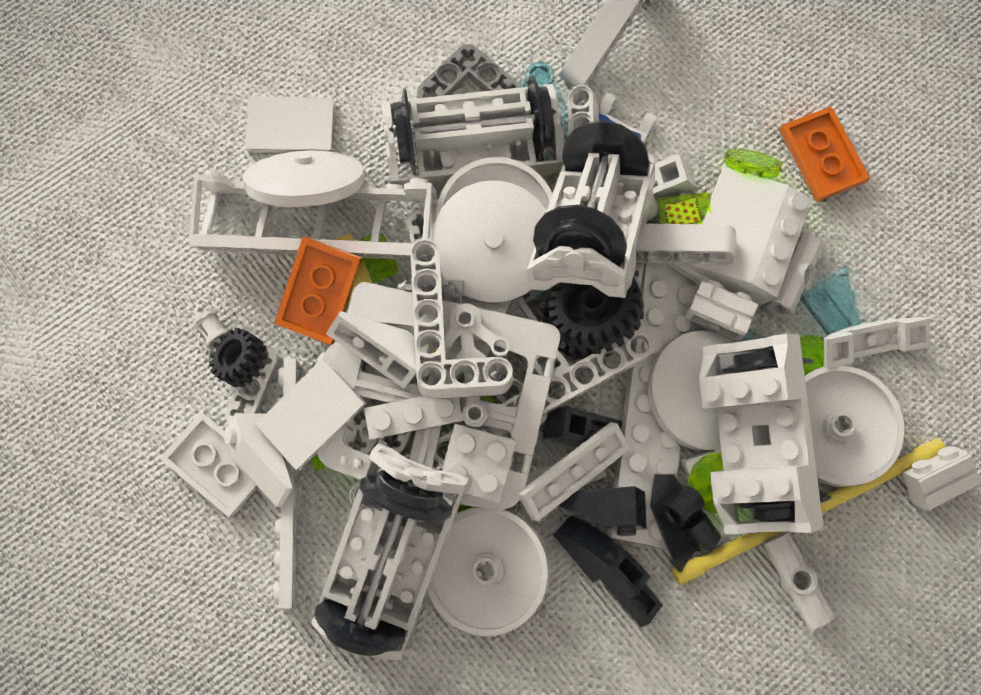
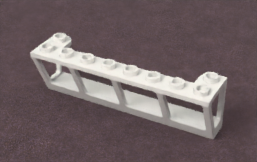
(416, 191)

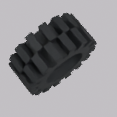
(224, 358)

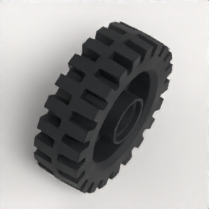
(587, 327)

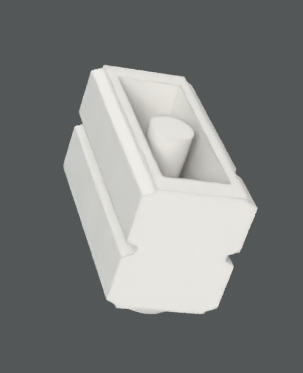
(721, 310)
(941, 478)

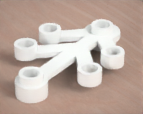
(469, 351)

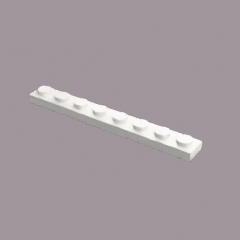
(286, 528)

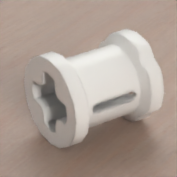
(210, 327)

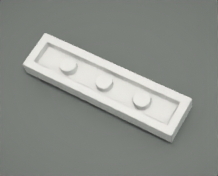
(573, 471)

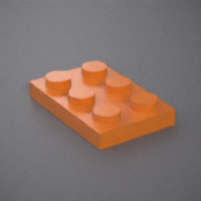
(824, 154)
(317, 289)

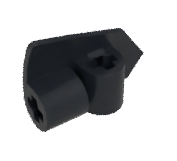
(681, 519)

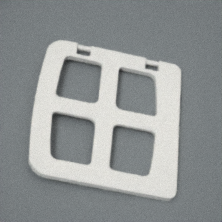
(523, 422)

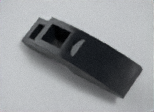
(606, 560)

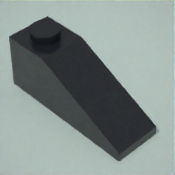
(574, 425)
(615, 508)

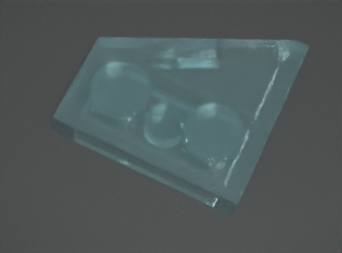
(832, 302)

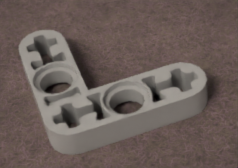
(469, 70)

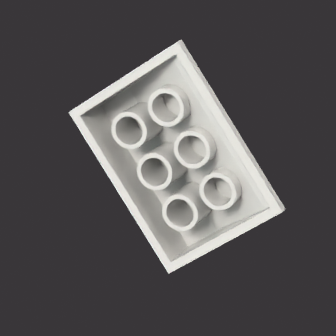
(767, 228)

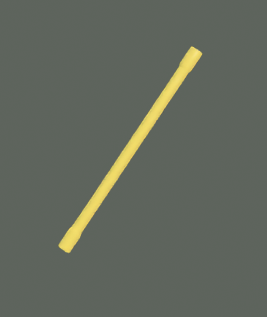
(699, 565)

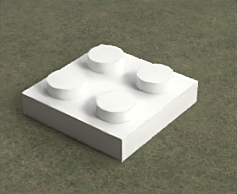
(482, 459)

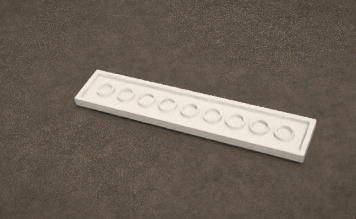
(651, 450)

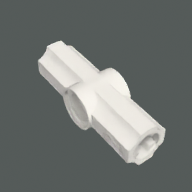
(799, 275)
(809, 599)

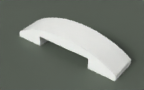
(875, 338)

